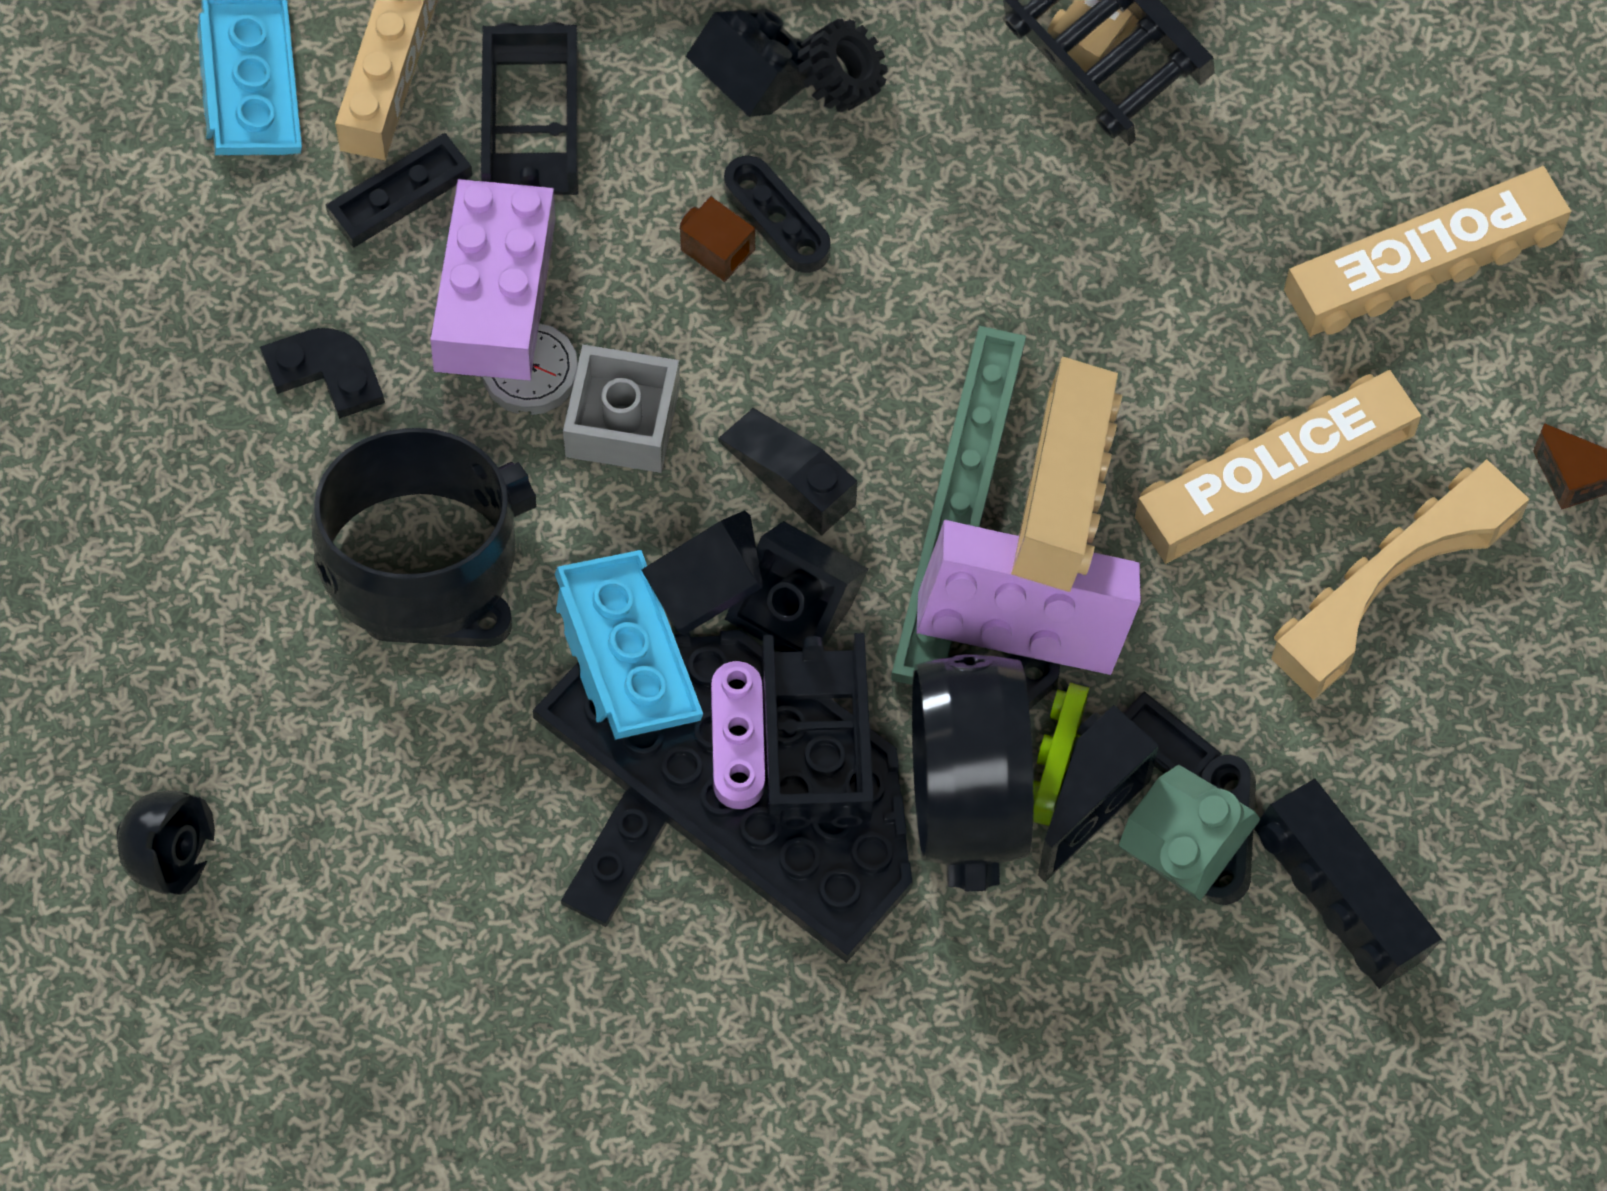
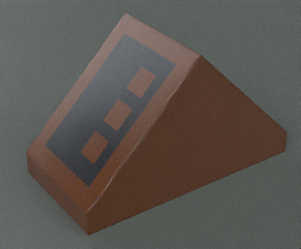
(1571, 466)

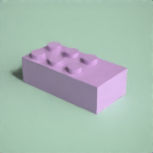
(493, 280)
(979, 603)

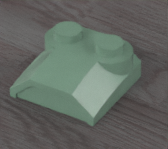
(1187, 830)

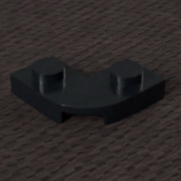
(326, 356)

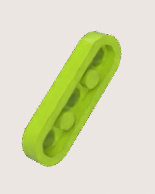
(1057, 750)

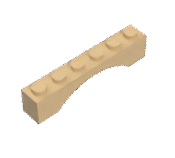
(1469, 516)

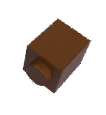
(716, 238)

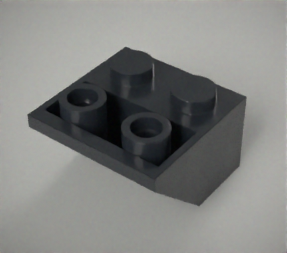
(750, 59)

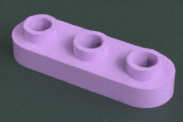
(732, 752)

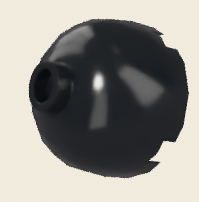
(163, 840)

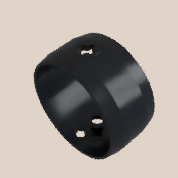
(412, 464)
(972, 766)

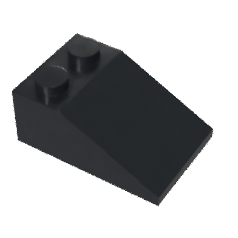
(1104, 775)

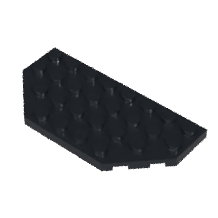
(819, 876)

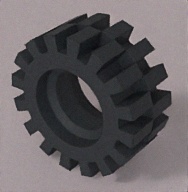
(828, 76)

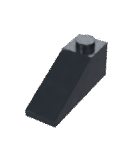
(793, 469)

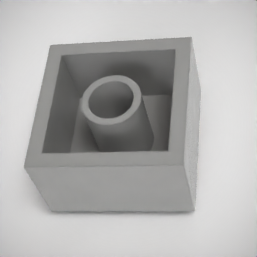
(621, 408)

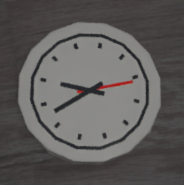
(550, 380)

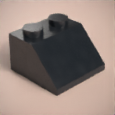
(802, 592)

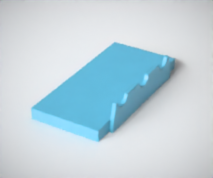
(248, 77)
(624, 646)

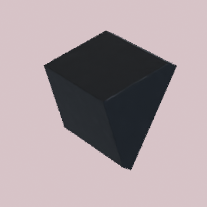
(707, 573)

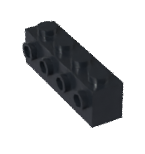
(1346, 883)

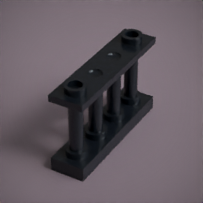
(1154, 25)

